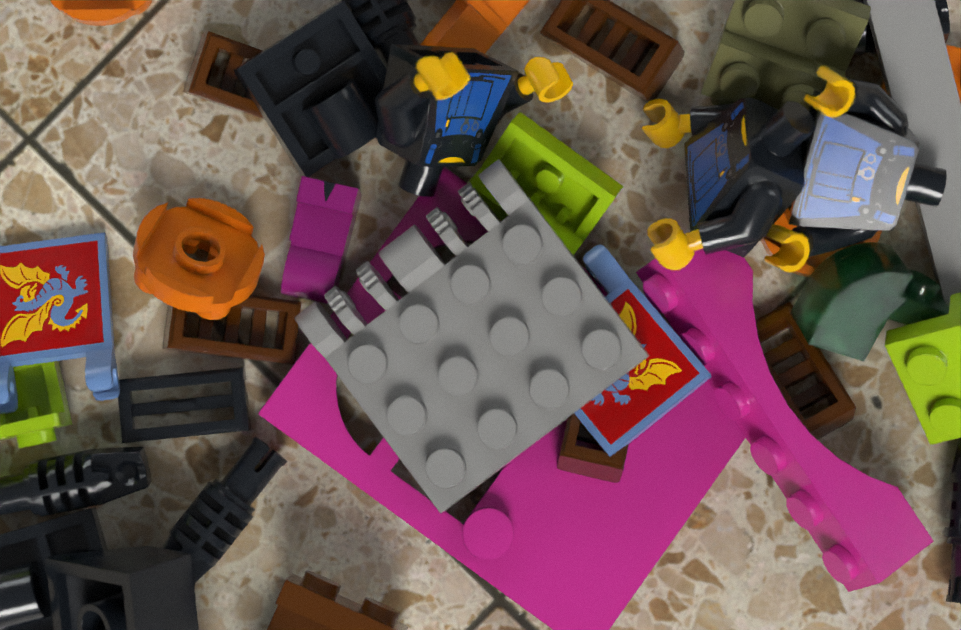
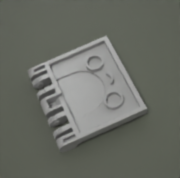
(479, 347)

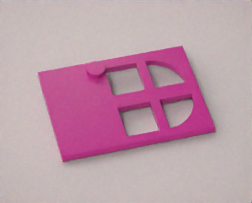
(539, 534)

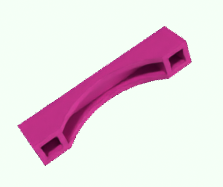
(853, 518)

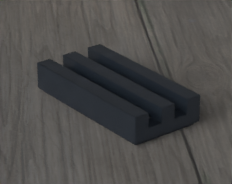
(237, 400)

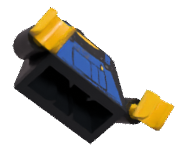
(447, 103)
(854, 172)
(739, 173)

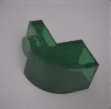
(856, 295)

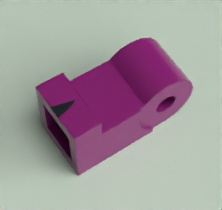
(319, 238)

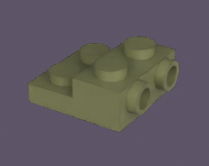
(777, 46)

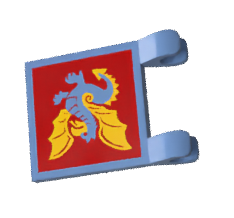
(57, 310)
(654, 384)

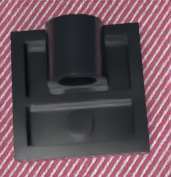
(318, 88)
(23, 565)

